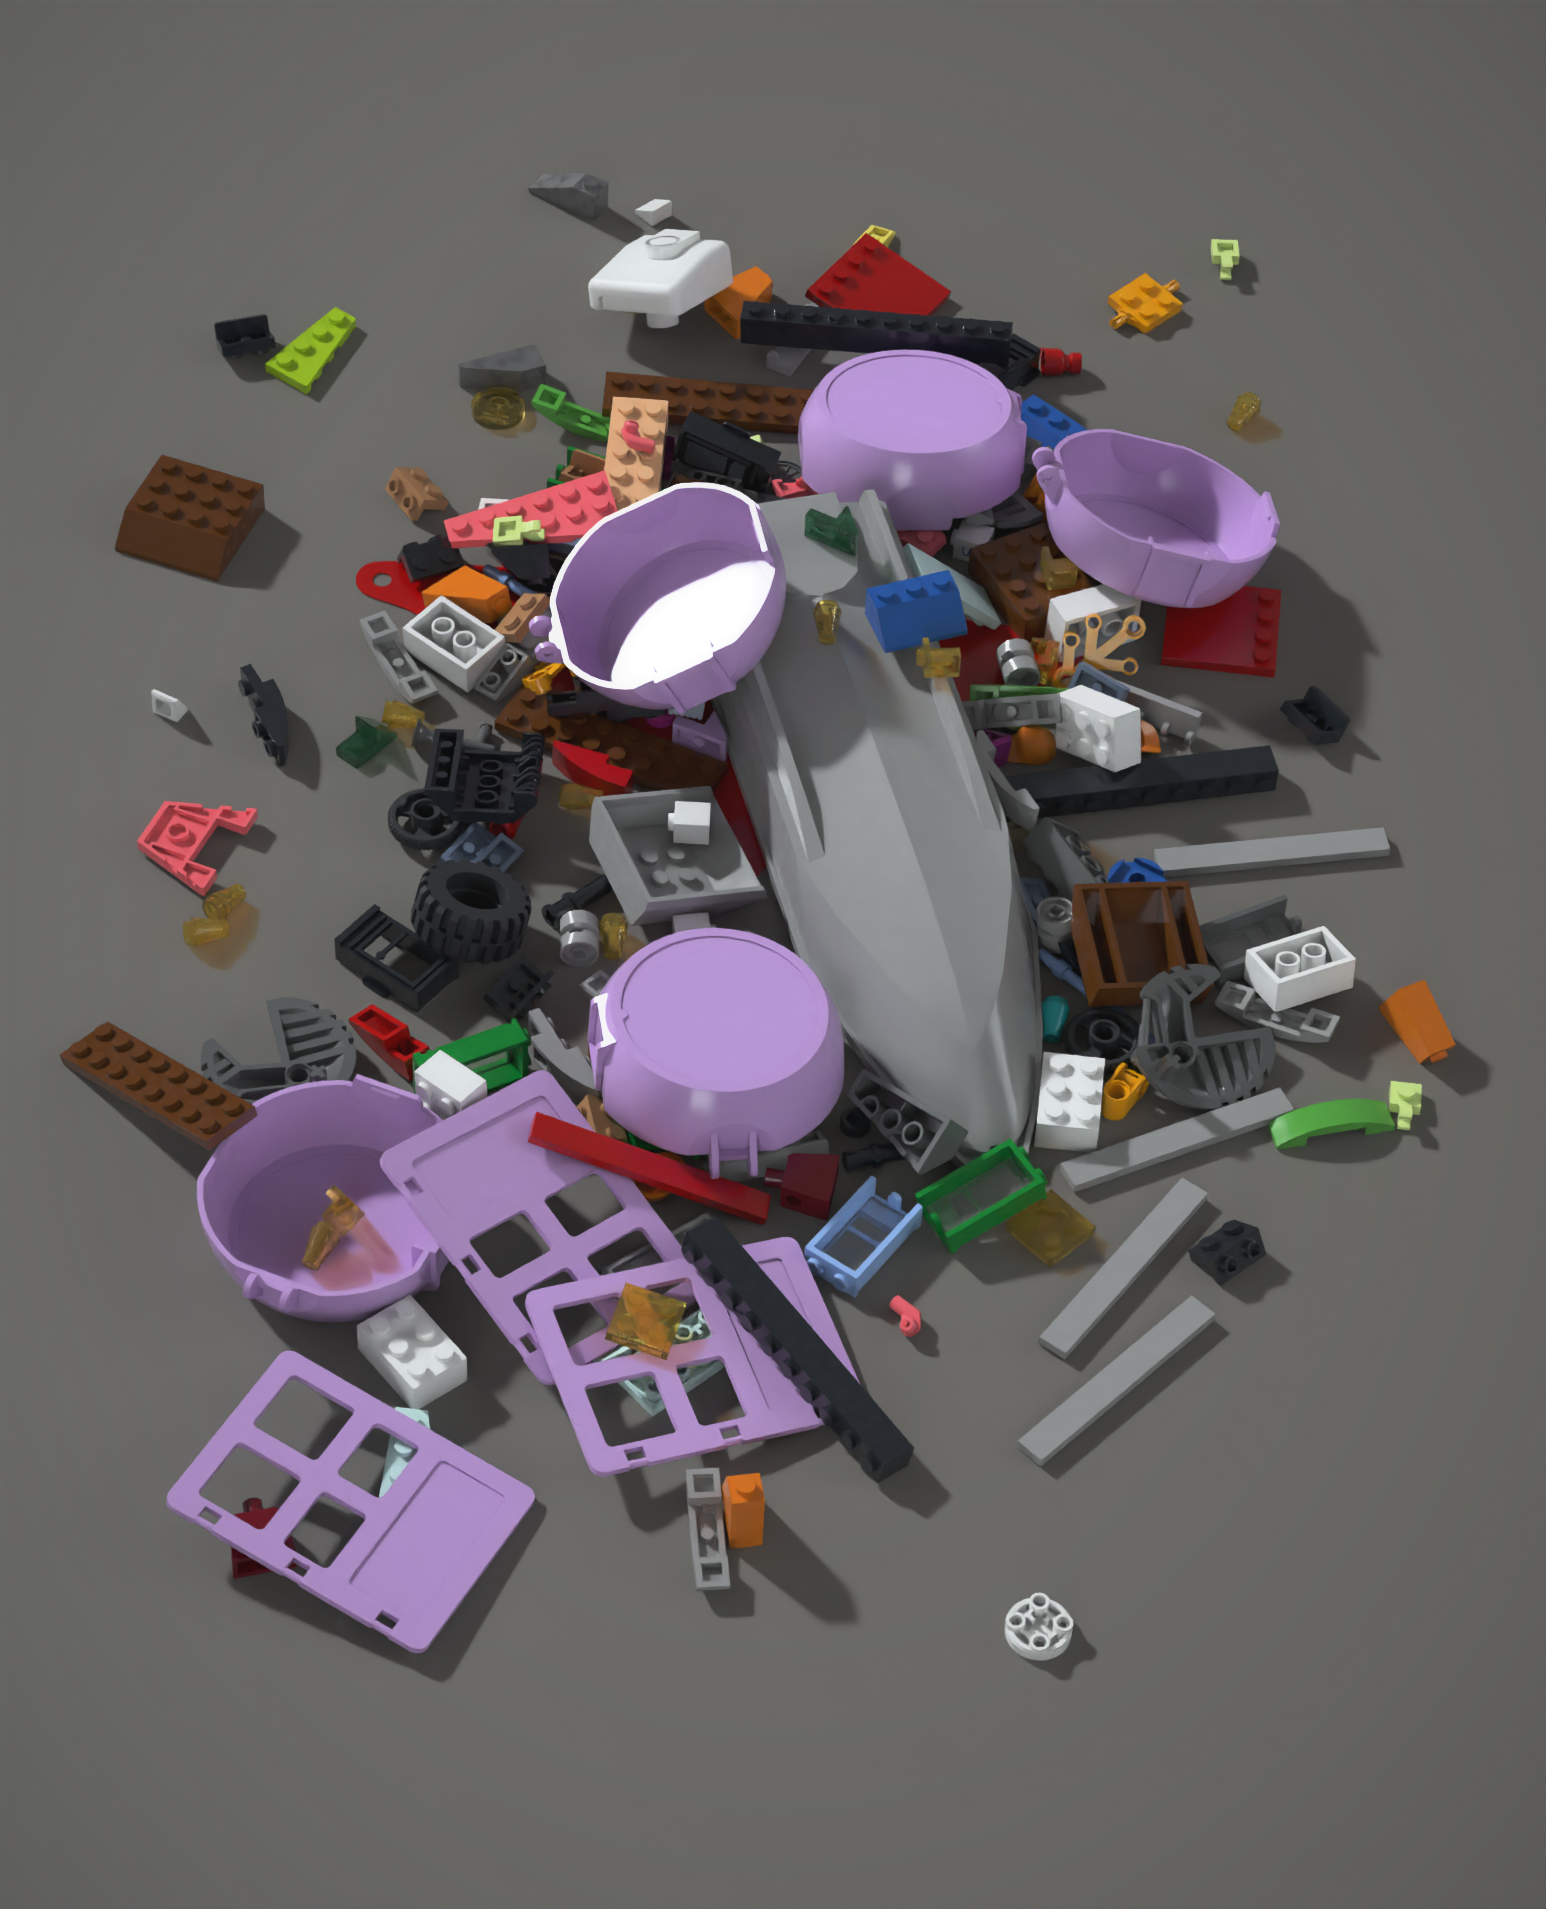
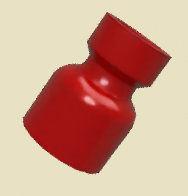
(1055, 362)

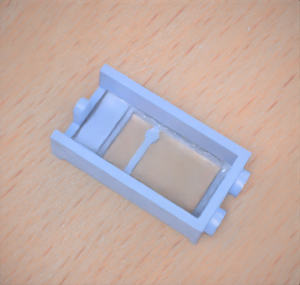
(860, 1238)

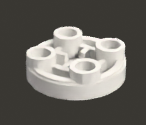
(1038, 1628)

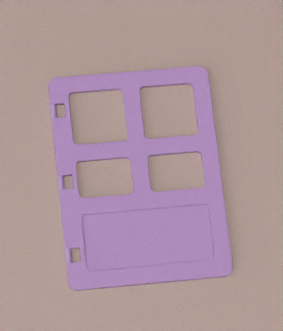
(483, 1172)
(767, 1398)
(417, 1542)

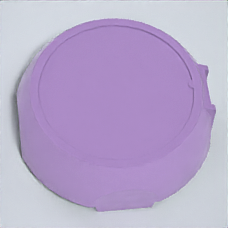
(919, 431)
(1154, 517)
(668, 599)
(716, 1046)
(272, 1185)

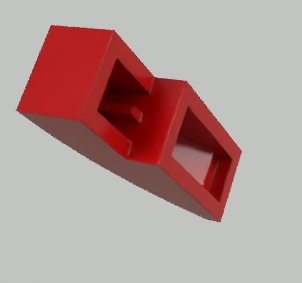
(591, 769)
(388, 1039)

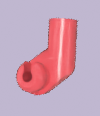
(634, 440)
(910, 1316)

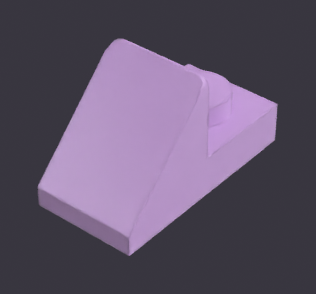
(705, 738)

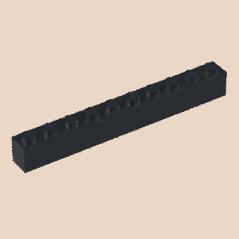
(874, 331)
(1150, 781)
(797, 1349)

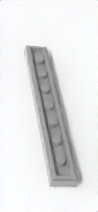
(1272, 852)
(1175, 1140)
(1123, 1268)
(1115, 1381)

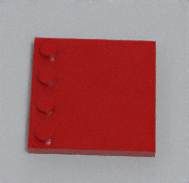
(877, 280)
(1227, 636)

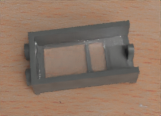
(1233, 934)

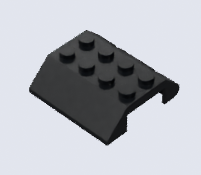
(484, 783)

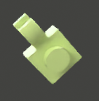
(1226, 254)
(513, 529)
(1406, 1101)

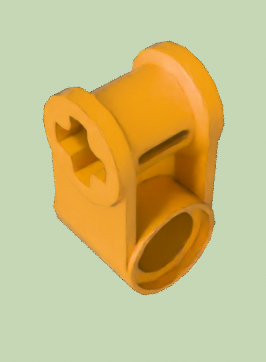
(1122, 1092)

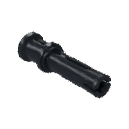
(575, 901)

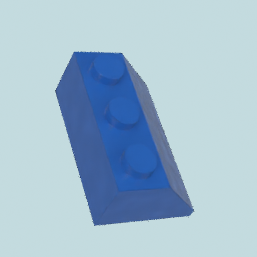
(1047, 422)
(915, 609)

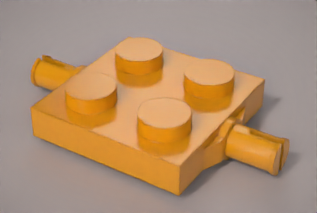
(1144, 303)

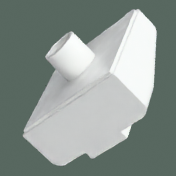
(662, 276)

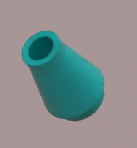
(1054, 1016)

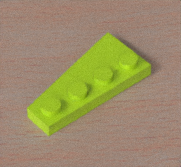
(307, 355)

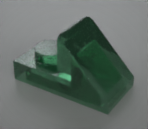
(835, 532)
(365, 742)

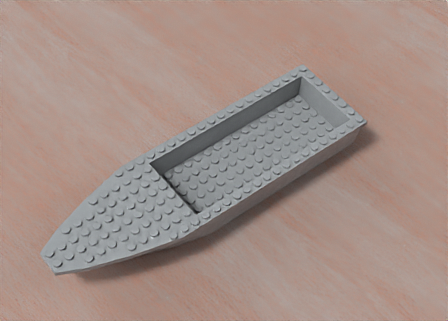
(889, 841)

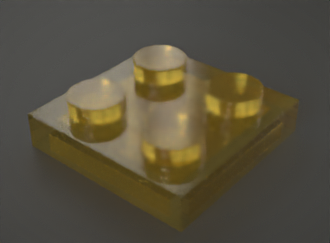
(1050, 1228)
(646, 1321)

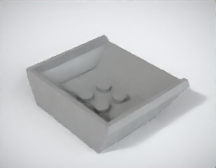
(665, 877)

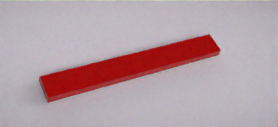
(649, 1168)

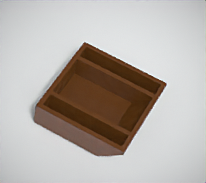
(190, 517)
(1014, 579)
(1131, 935)

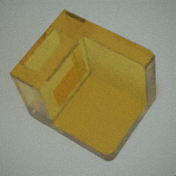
(1057, 572)

